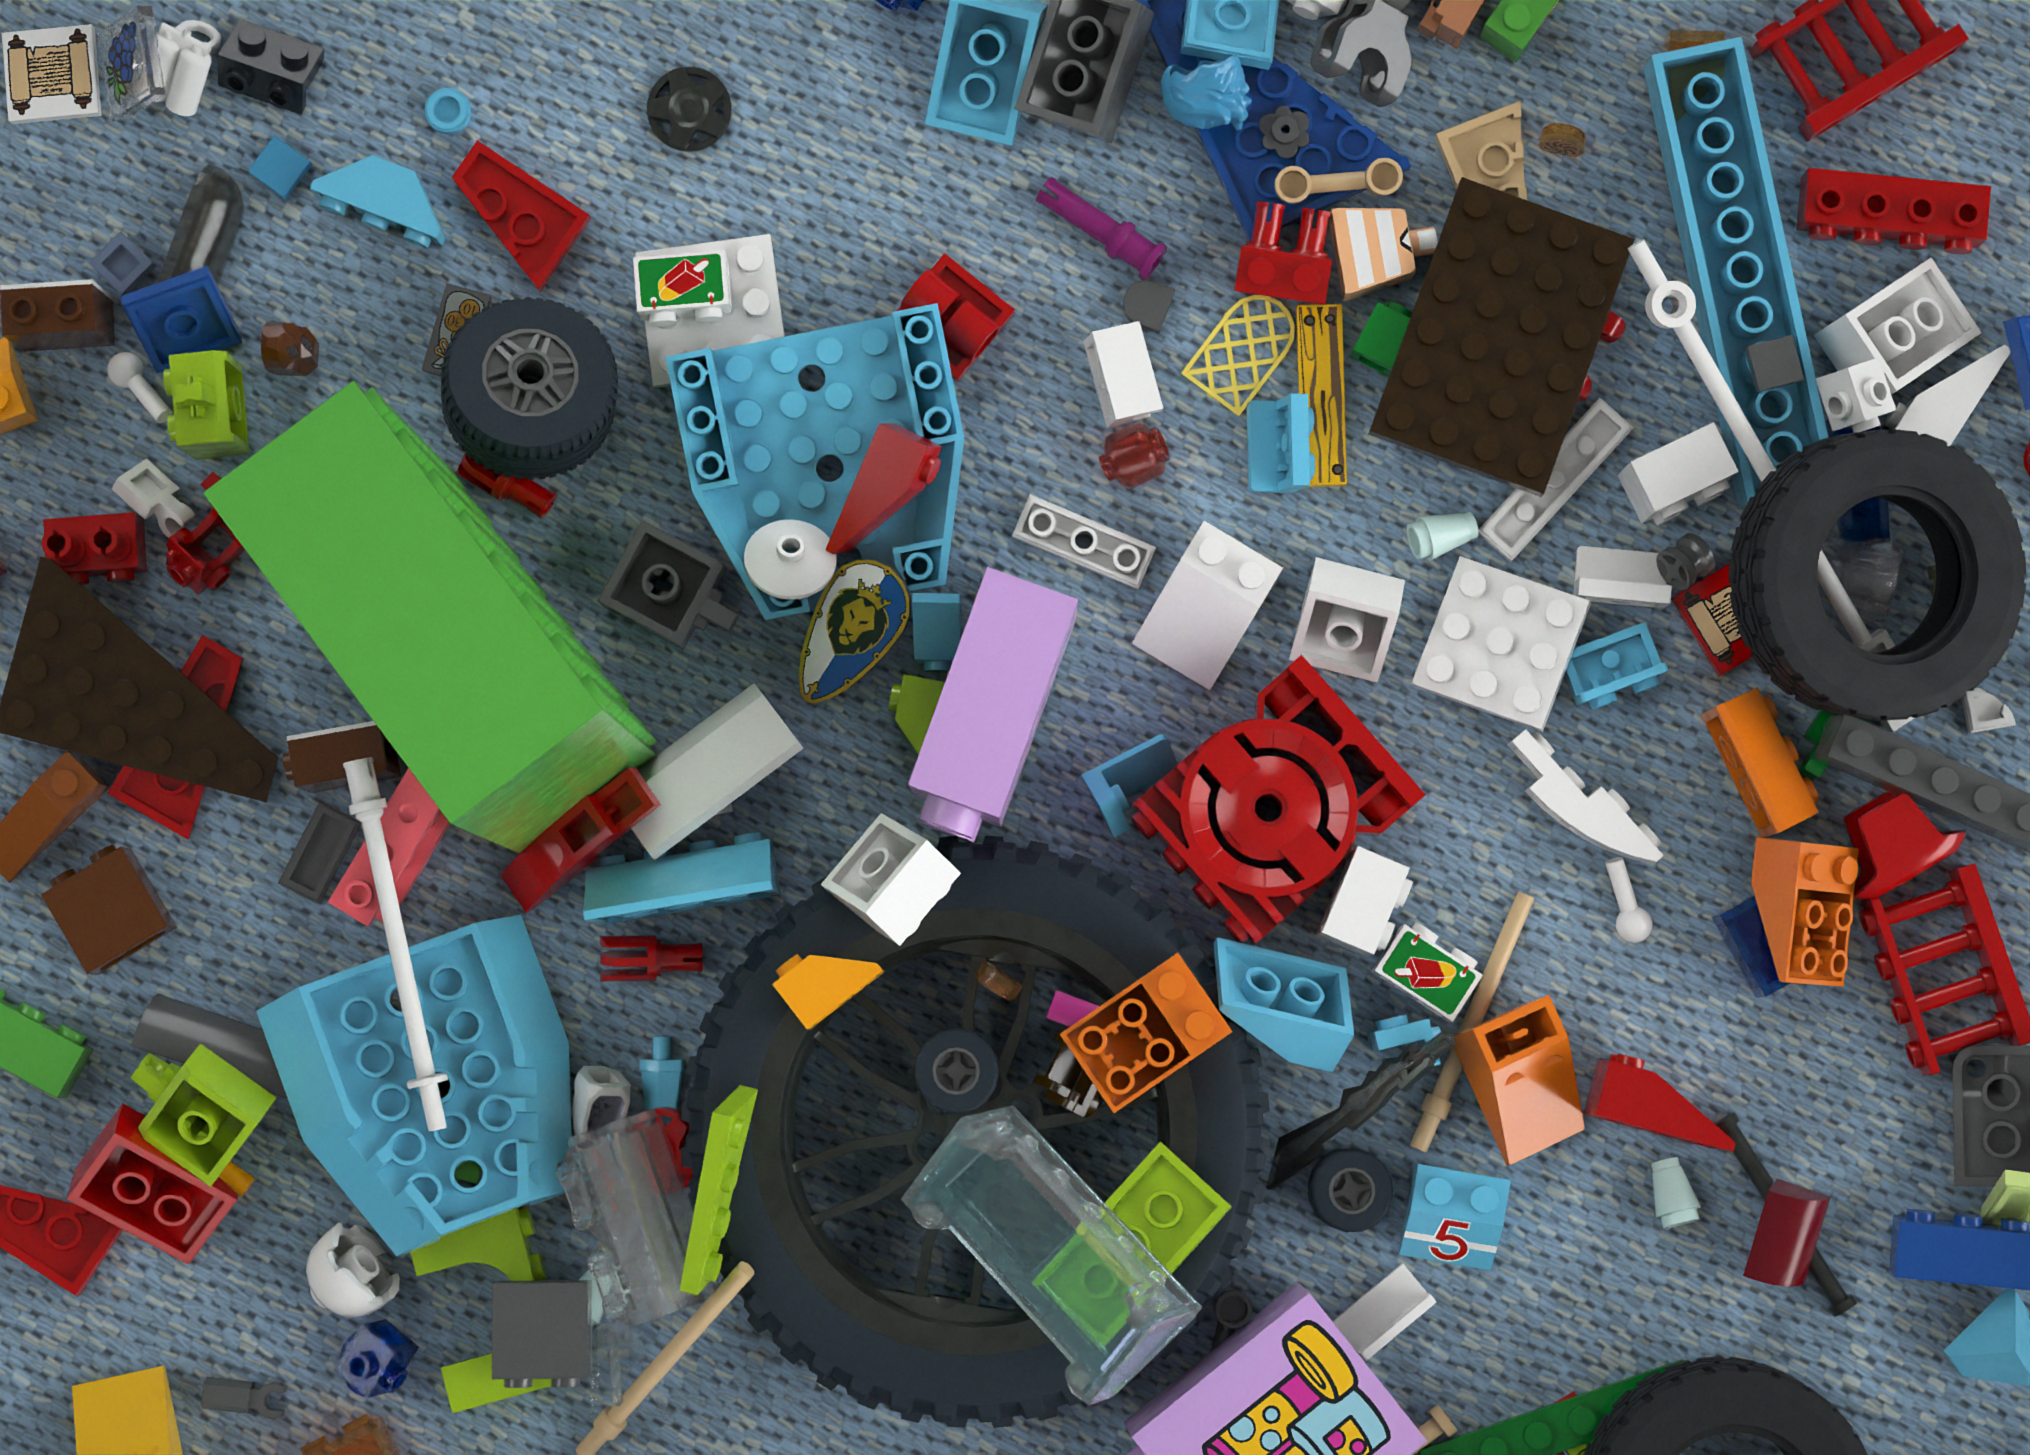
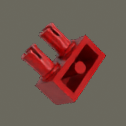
(1280, 274)
(97, 546)

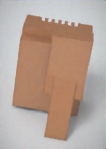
(1450, 20)

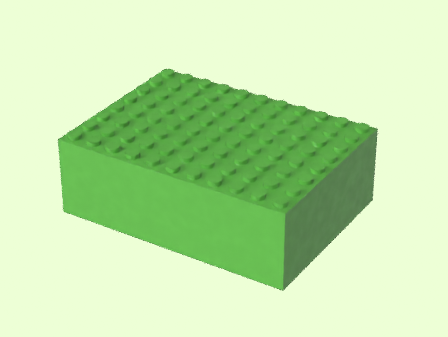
(430, 619)

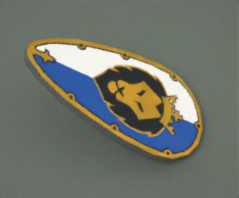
(852, 627)

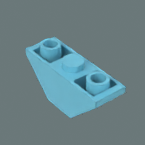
(385, 198)

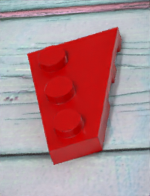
(54, 1237)

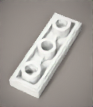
(1110, 555)

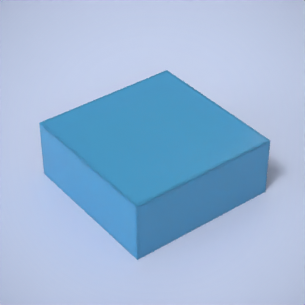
(280, 167)

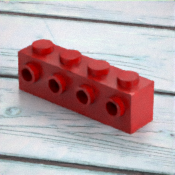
(1893, 209)

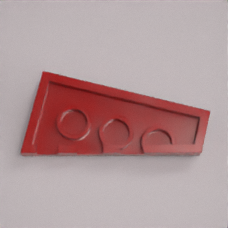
(167, 799)

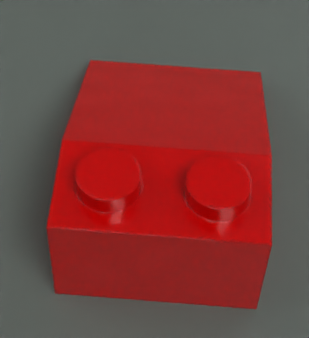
(1645, 1101)
(147, 1191)

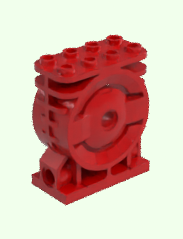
(1258, 897)

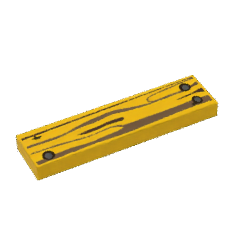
(1322, 378)

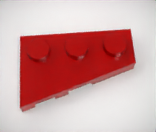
(521, 211)

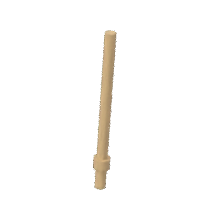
(1436, 1104)
(613, 1419)

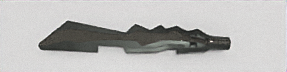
(1357, 1105)

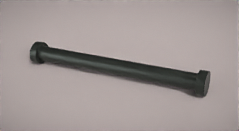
(1762, 1181)

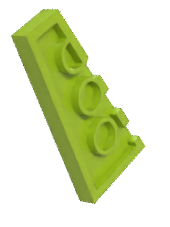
(716, 1185)

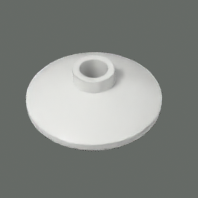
(784, 573)

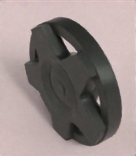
(689, 108)

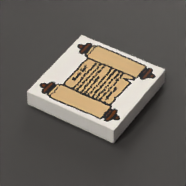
(51, 74)

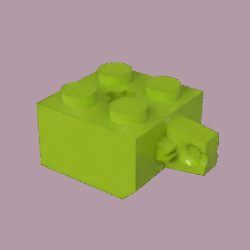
(207, 404)
(199, 1110)

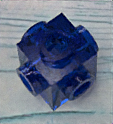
(376, 1359)

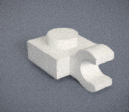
(153, 493)

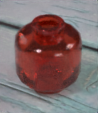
(1134, 455)

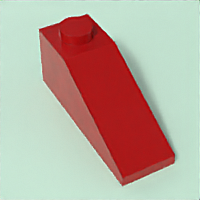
(889, 477)

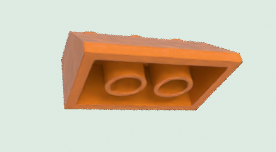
(1761, 762)

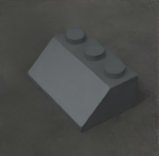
(1085, 64)

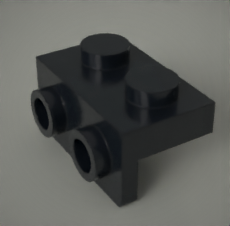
(268, 66)

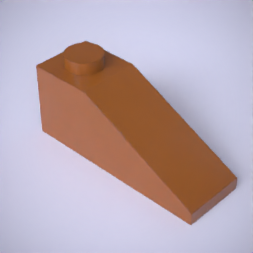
(47, 811)

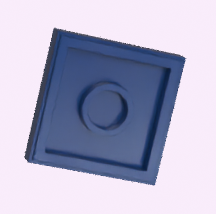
(181, 317)

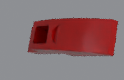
(578, 837)

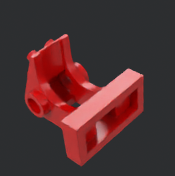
(190, 563)

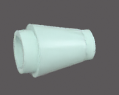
(1440, 534)
(1673, 1194)

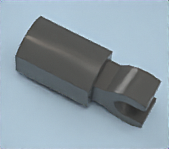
(240, 1396)

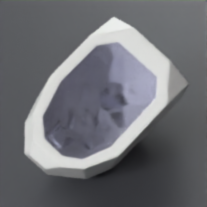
(599, 1098)

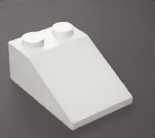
(1904, 325)
(1207, 605)

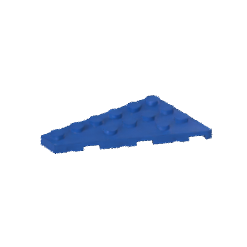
(1241, 161)

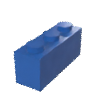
(1961, 1250)

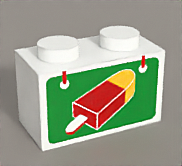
(682, 287)
(1427, 971)

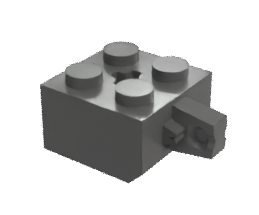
(674, 613)

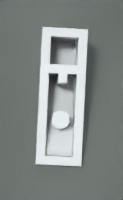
(1948, 404)

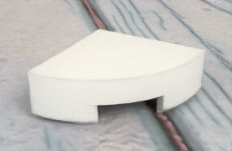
(1985, 712)

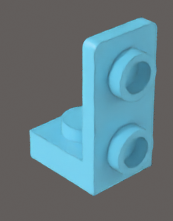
(1127, 775)

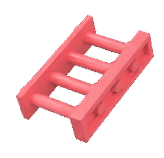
(411, 834)

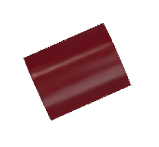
(1786, 1235)

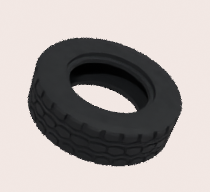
(1975, 561)
(1718, 1397)

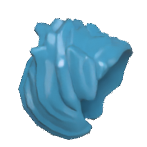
(1208, 94)

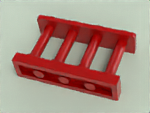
(1858, 88)
(1978, 935)

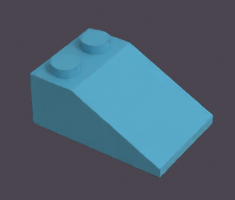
(984, 66)
(1286, 1002)

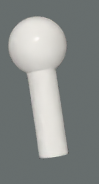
(127, 372)
(1633, 922)

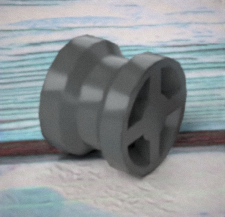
(1685, 561)

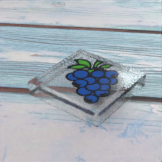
(131, 63)

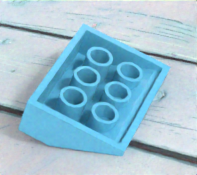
(681, 881)

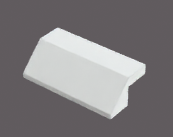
(713, 768)

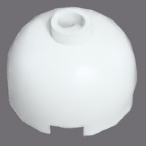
(341, 1272)

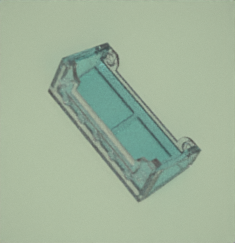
(1052, 1249)

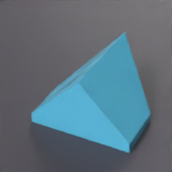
(1995, 1343)

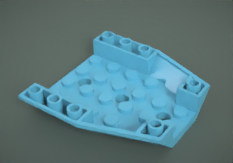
(759, 437)
(507, 1068)

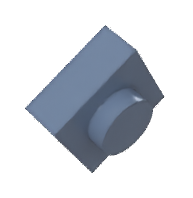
(122, 264)

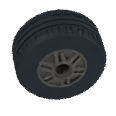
(529, 388)

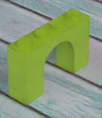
(506, 1246)

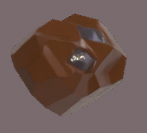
(288, 349)

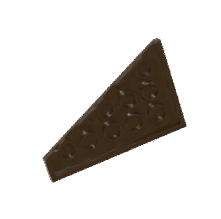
(106, 694)

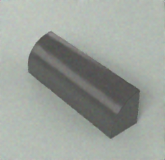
(177, 1029)

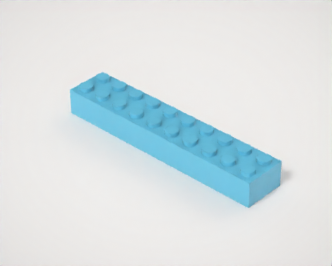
(1734, 247)

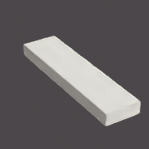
(1580, 454)

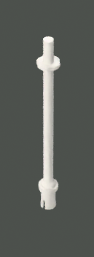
(368, 809)

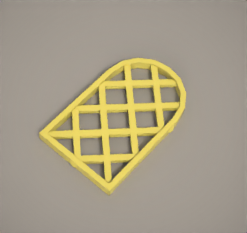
(1250, 341)

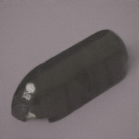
(206, 226)

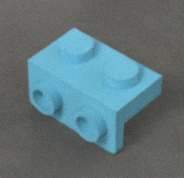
(1280, 444)
(1613, 665)
(1399, 1031)

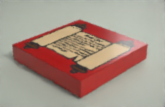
(1710, 618)

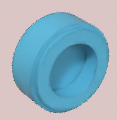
(447, 111)

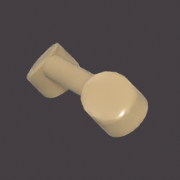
(1380, 179)

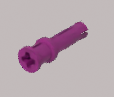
(1120, 239)

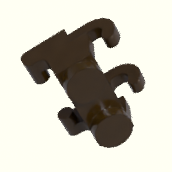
(1068, 1083)

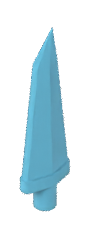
(661, 1077)

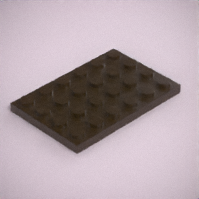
(1501, 337)

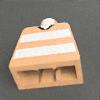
(1376, 248)

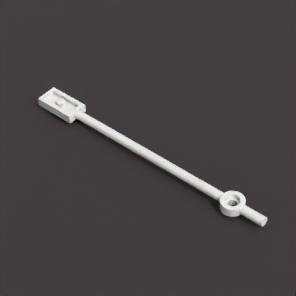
(1680, 320)

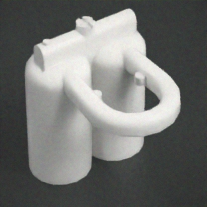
(185, 64)

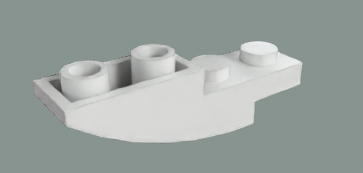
(1595, 818)

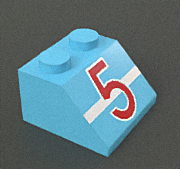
(1454, 1216)

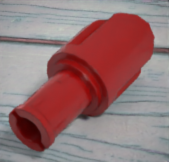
(525, 492)
(656, 958)

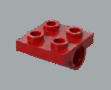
(967, 310)

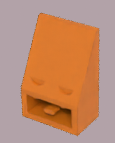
(1806, 907)
(1145, 1032)
(1523, 1078)

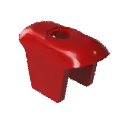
(1895, 843)

